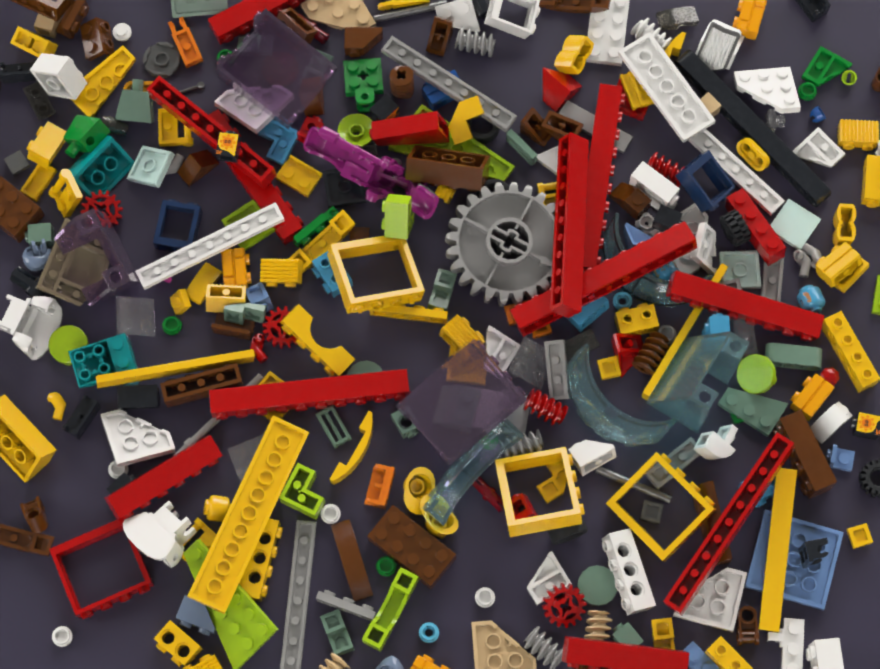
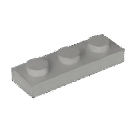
(556, 369)
(680, 457)
(346, 605)

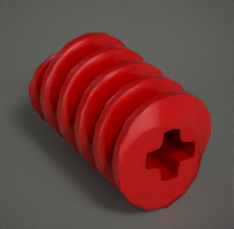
(665, 168)
(545, 407)

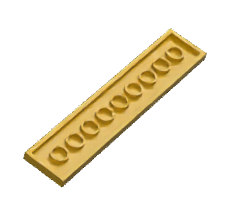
(248, 515)

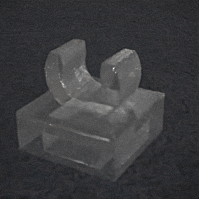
(774, 121)

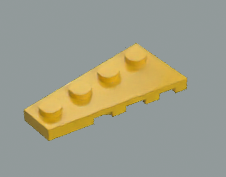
(103, 81)

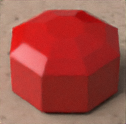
(830, 375)

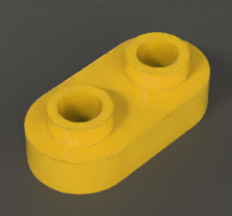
(753, 155)

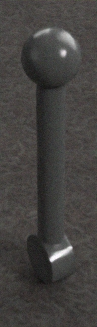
(200, 86)

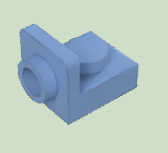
(258, 295)
(840, 458)

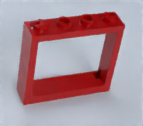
(86, 540)

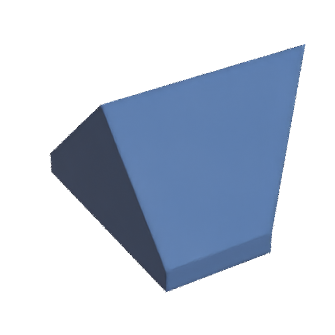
(633, 236)

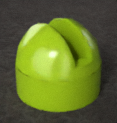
(853, 77)

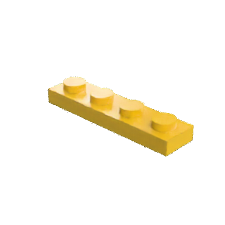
(414, 313)

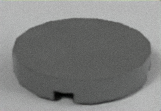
(162, 60)

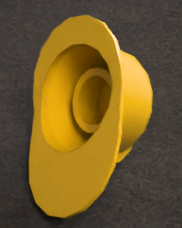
(417, 485)
(434, 526)

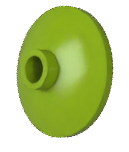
(355, 123)

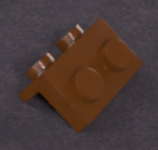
(73, 18)
(96, 38)

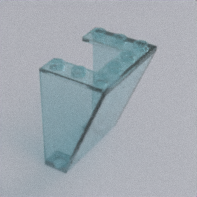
(682, 382)

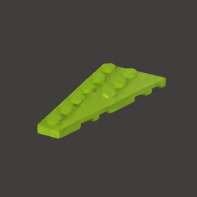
(498, 167)
(244, 624)

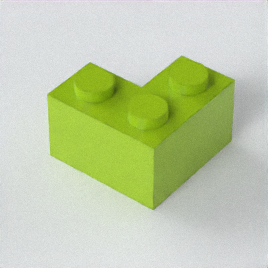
(398, 216)
(298, 494)

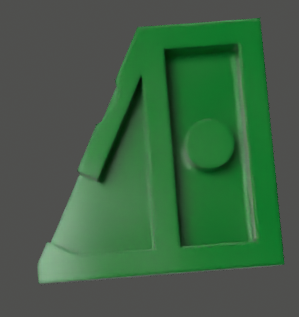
(825, 67)

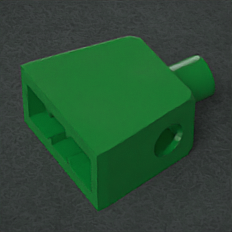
(84, 135)

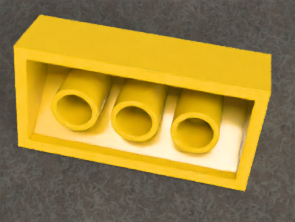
(21, 442)

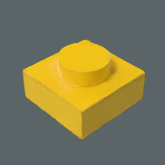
(180, 301)
(608, 368)
(859, 536)

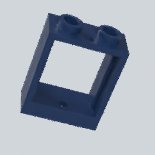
(716, 175)
(173, 245)

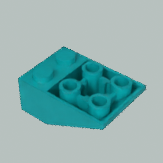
(102, 358)

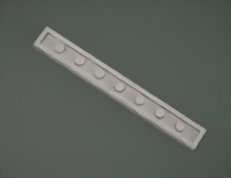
(447, 82)
(298, 595)

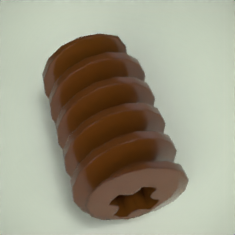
(402, 82)
(651, 353)

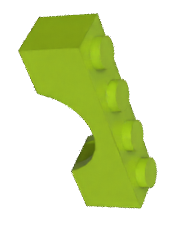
(391, 609)

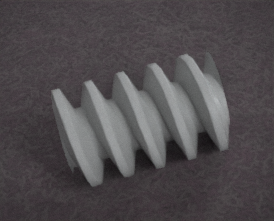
(476, 42)
(526, 445)
(544, 648)

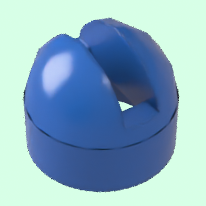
(818, 114)

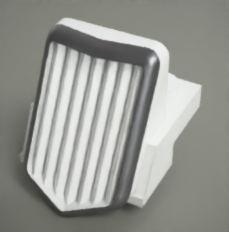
(719, 45)

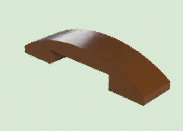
(576, 6)
(25, 540)
(351, 560)

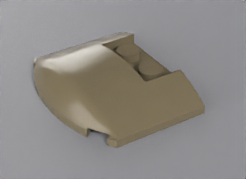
(73, 271)

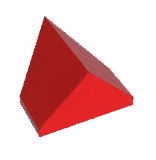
(558, 88)
(625, 349)

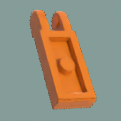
(186, 44)

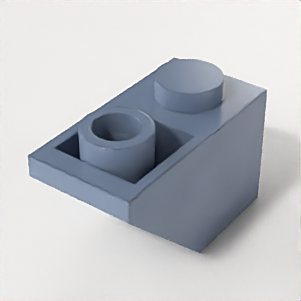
(196, 615)

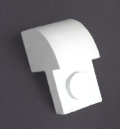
(830, 422)
(716, 445)

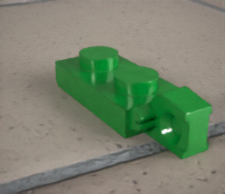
(316, 225)

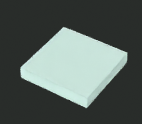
(150, 166)
(794, 224)
(743, 266)

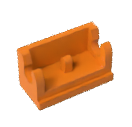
(380, 486)

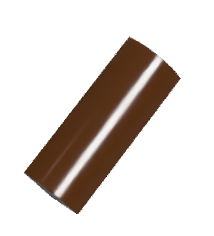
(708, 489)

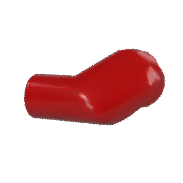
(257, 345)

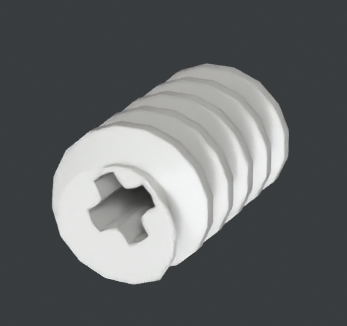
(643, 28)

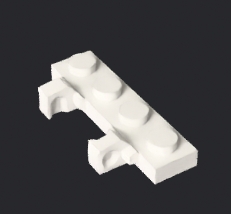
(791, 641)

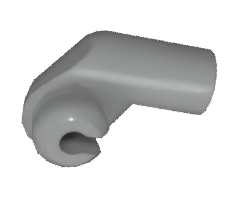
(175, 164)
(813, 252)
(803, 261)

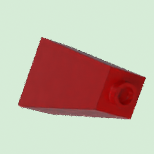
(410, 130)

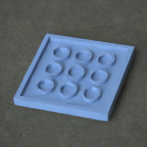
(806, 585)

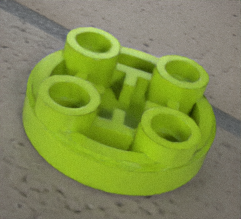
(64, 340)
(756, 374)

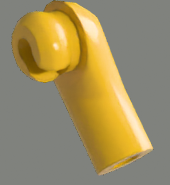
(59, 404)

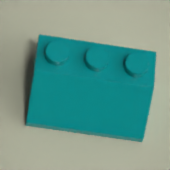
(101, 167)

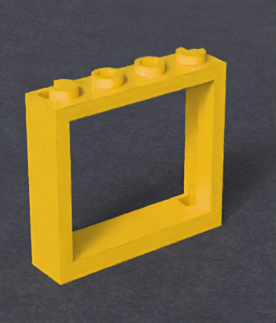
(372, 246)
(691, 487)
(546, 521)

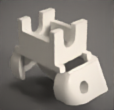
(33, 324)
(159, 534)

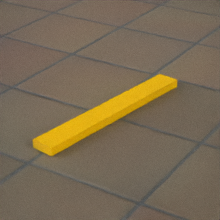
(679, 340)
(174, 368)
(777, 550)

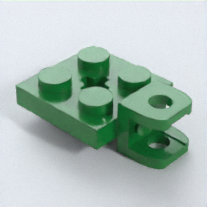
(363, 89)

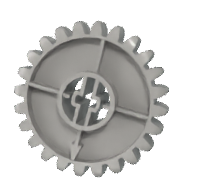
(482, 227)

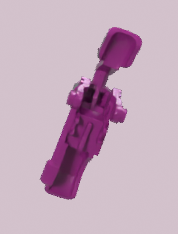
(368, 170)

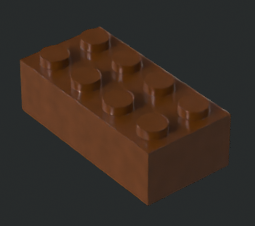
(447, 168)
(16, 211)
(807, 455)
(411, 546)

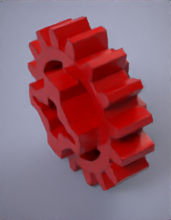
(107, 204)
(275, 326)
(567, 597)

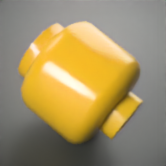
(216, 508)

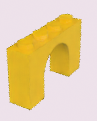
(871, 182)

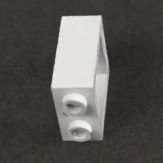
(493, 20)
(655, 186)

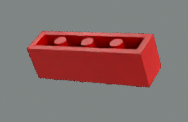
(762, 234)

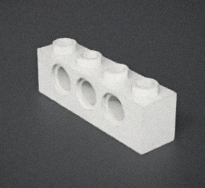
(631, 561)

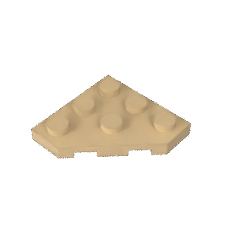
(338, 13)
(497, 649)

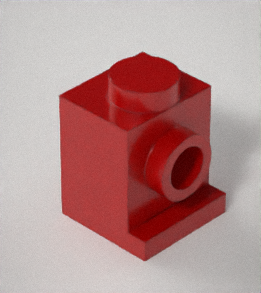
(309, 122)
(520, 500)

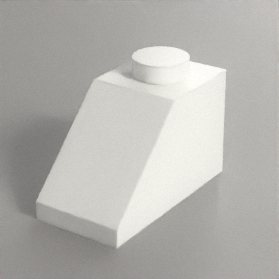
(591, 454)

